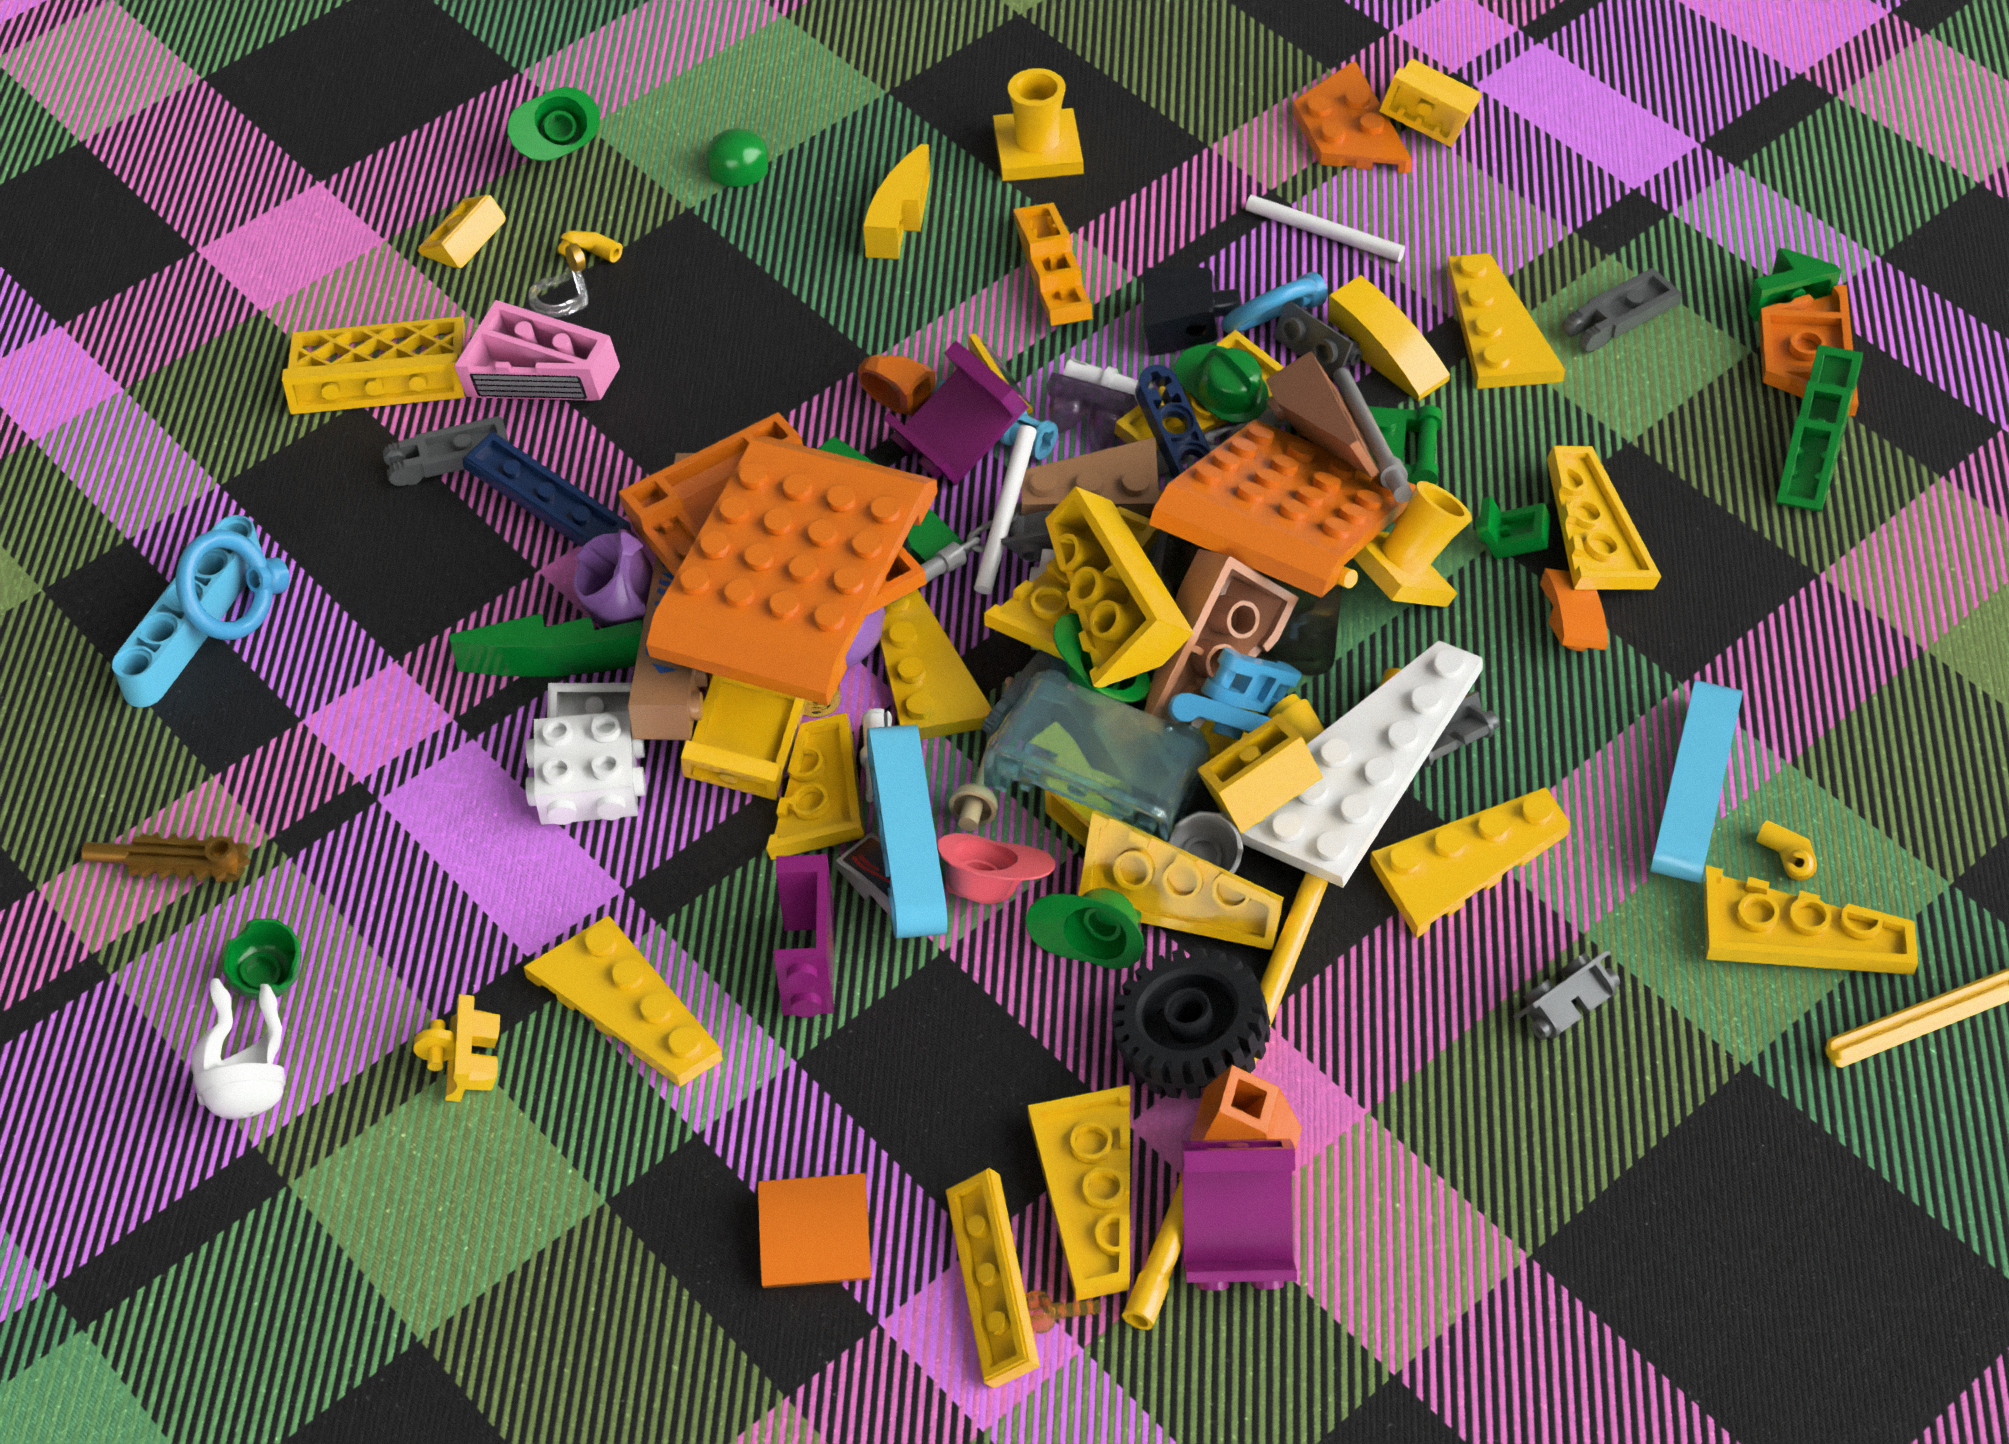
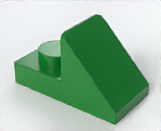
(1791, 278)

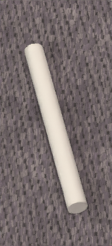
(1325, 228)
(1005, 509)

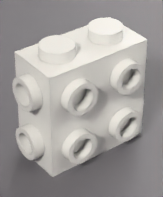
(585, 768)

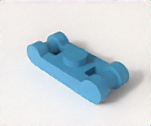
(1250, 681)
(1228, 720)

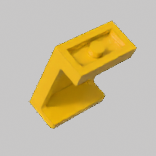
(743, 737)

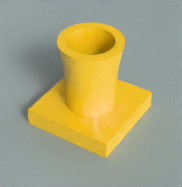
(1038, 135)
(1403, 558)

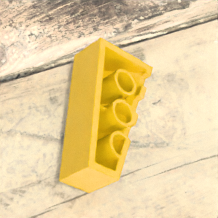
(1119, 597)

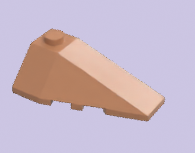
(1318, 411)
(1224, 608)

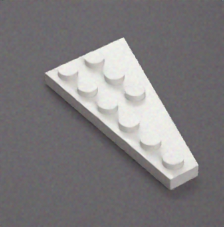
(1366, 766)

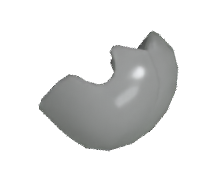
(1209, 838)

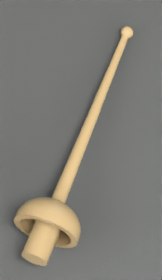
(973, 802)

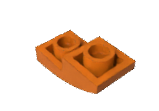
(1576, 614)

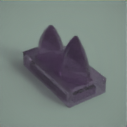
(1075, 397)

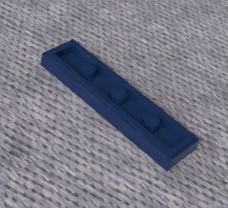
(541, 491)

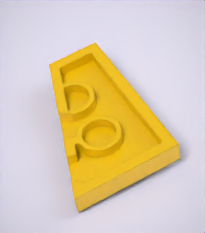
(822, 792)

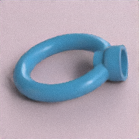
(1306, 292)
(263, 577)

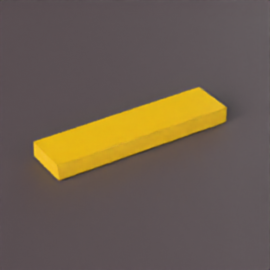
(992, 1279)

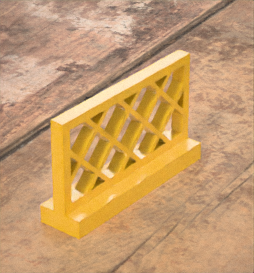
(365, 382)

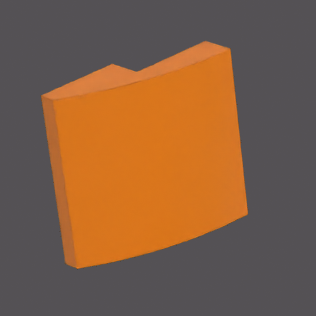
(814, 1230)

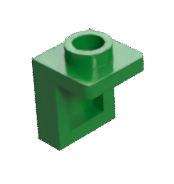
(1513, 530)

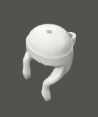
(248, 1080)

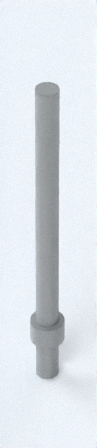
(1391, 469)

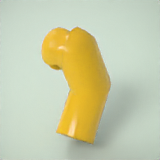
(593, 243)
(1793, 849)

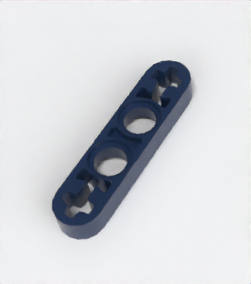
(1175, 405)

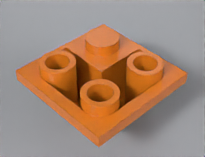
(1244, 1108)

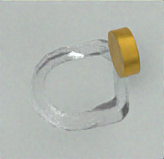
(575, 265)

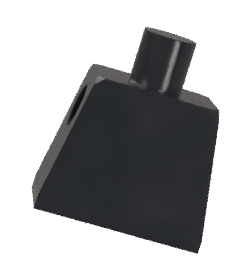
(1183, 307)

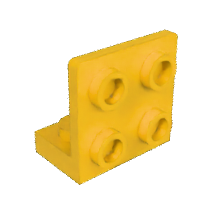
(1430, 102)

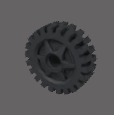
(1190, 1021)

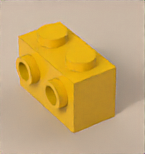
(1260, 773)

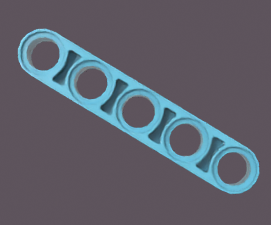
(166, 637)
(1696, 782)
(906, 831)

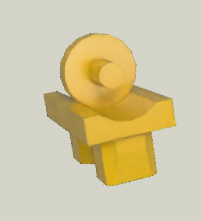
(455, 1045)

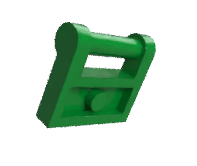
(1394, 424)

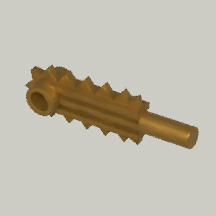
(184, 857)

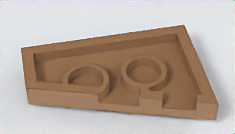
(1119, 473)

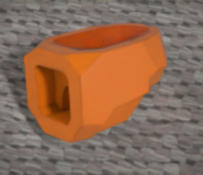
(897, 382)

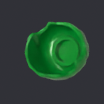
(737, 157)
(262, 955)

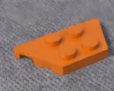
(1346, 125)
(1792, 334)

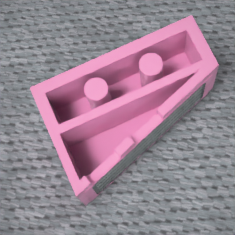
(535, 358)

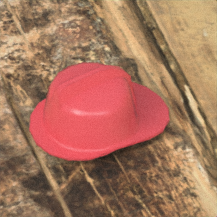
(988, 868)

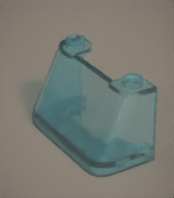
(1097, 753)

